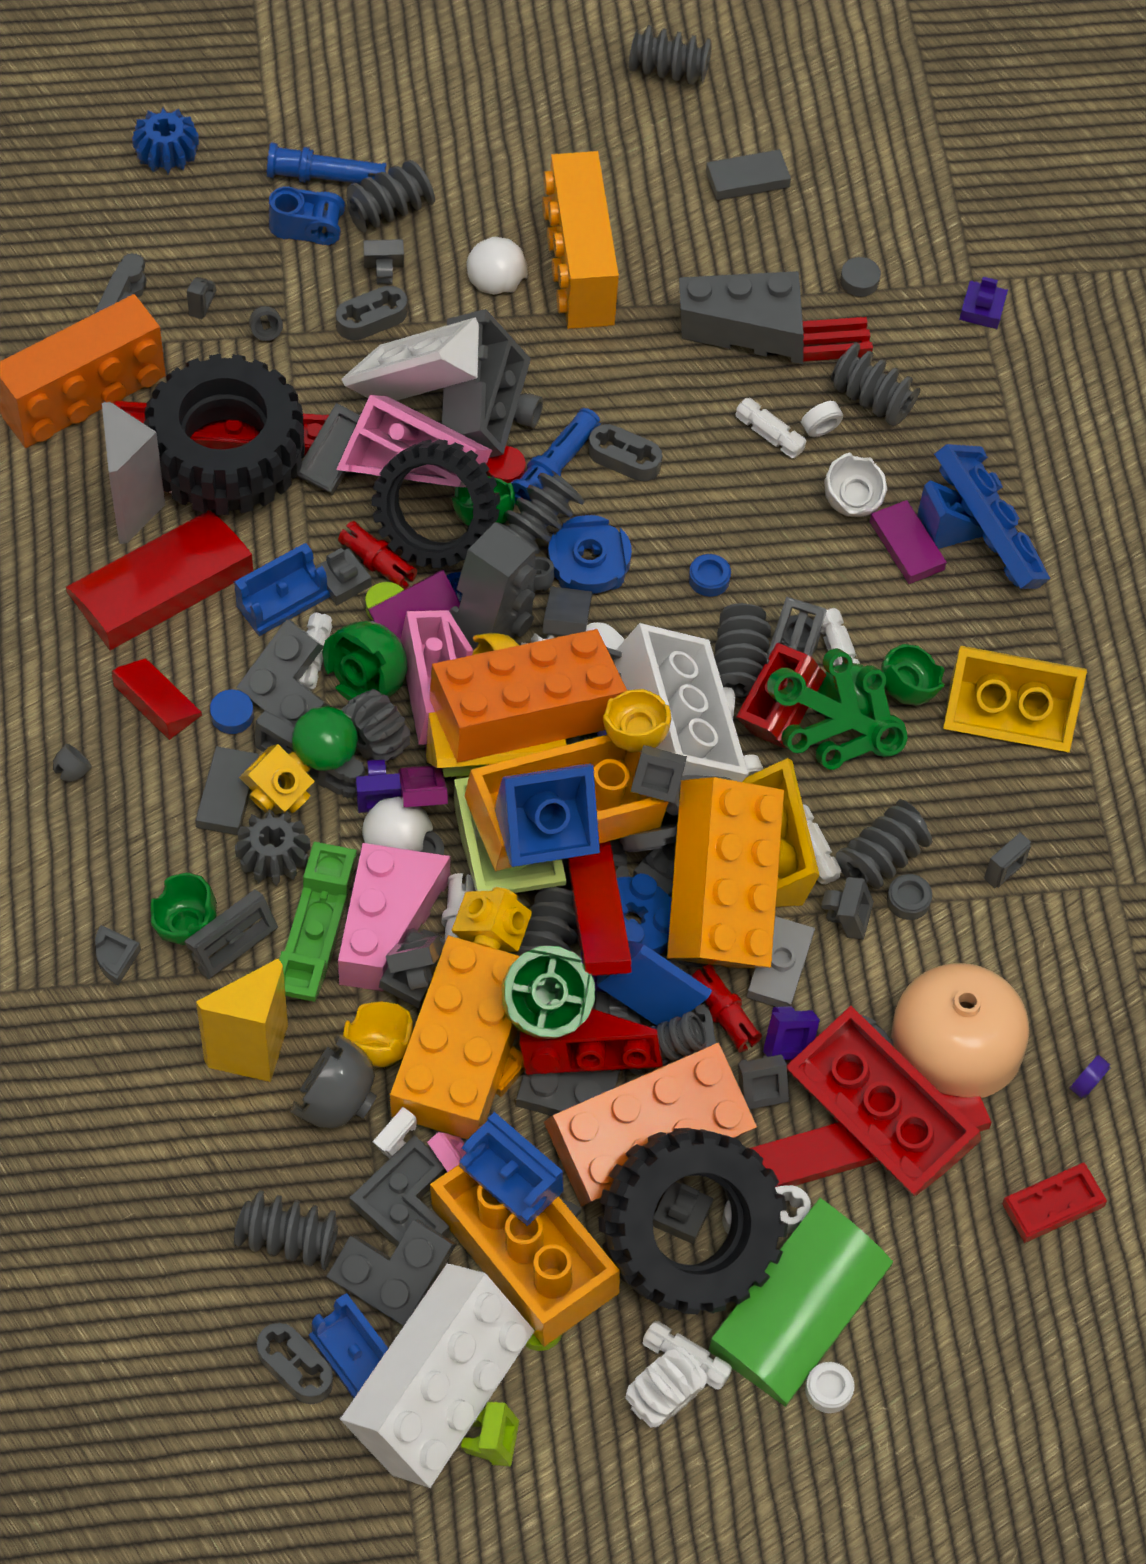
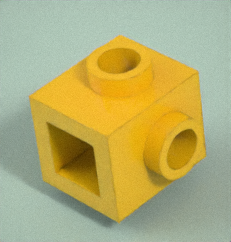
(263, 780)
(492, 919)

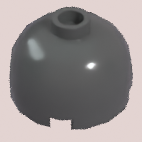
(337, 1087)

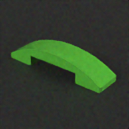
(317, 920)

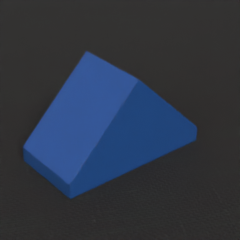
(944, 516)

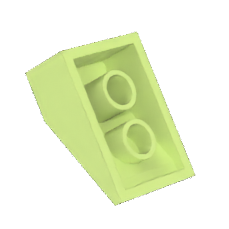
(484, 877)

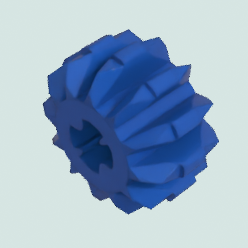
(165, 140)

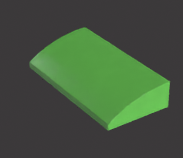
(804, 1304)

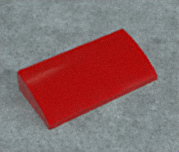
(161, 579)
(884, 1102)

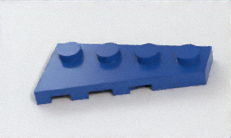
(964, 469)

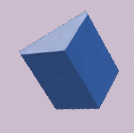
(548, 815)
(654, 986)

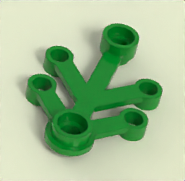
(843, 714)

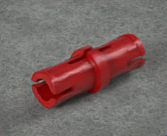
(377, 555)
(727, 1010)

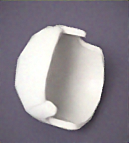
(496, 266)
(855, 485)
(396, 825)

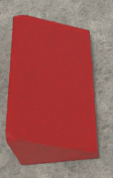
(155, 697)

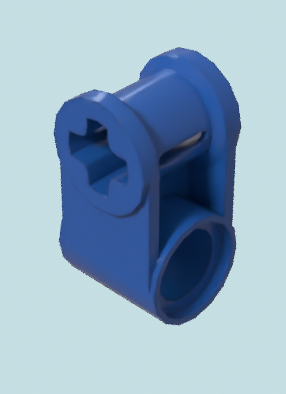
(302, 215)

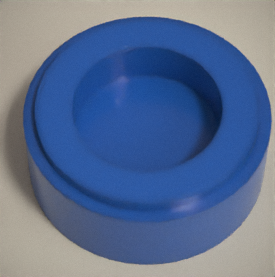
(709, 575)
(231, 711)

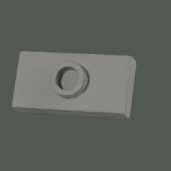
(789, 952)

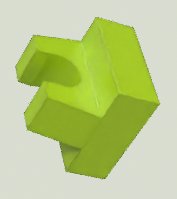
(497, 1435)

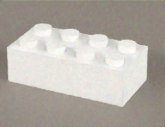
(689, 682)
(438, 1375)

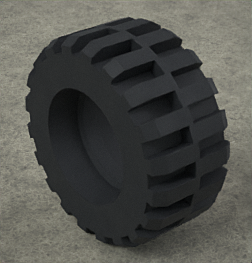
(227, 391)
(751, 1236)

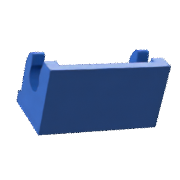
(281, 589)
(511, 1169)
(348, 1343)

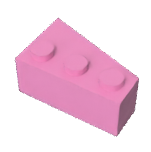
(391, 427)
(428, 639)
(388, 898)

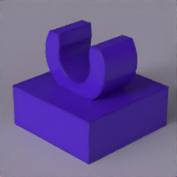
(984, 303)
(376, 786)
(790, 1032)

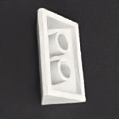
(419, 363)

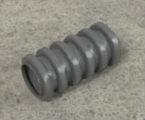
(679, 1038)

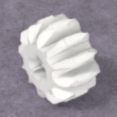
(666, 1386)

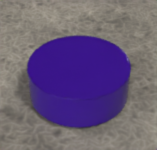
(1090, 1077)

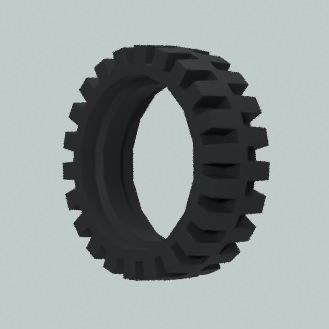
(392, 517)

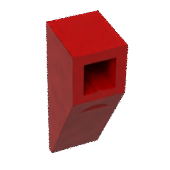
(596, 1045)

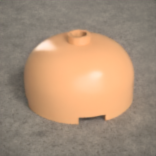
(962, 1029)

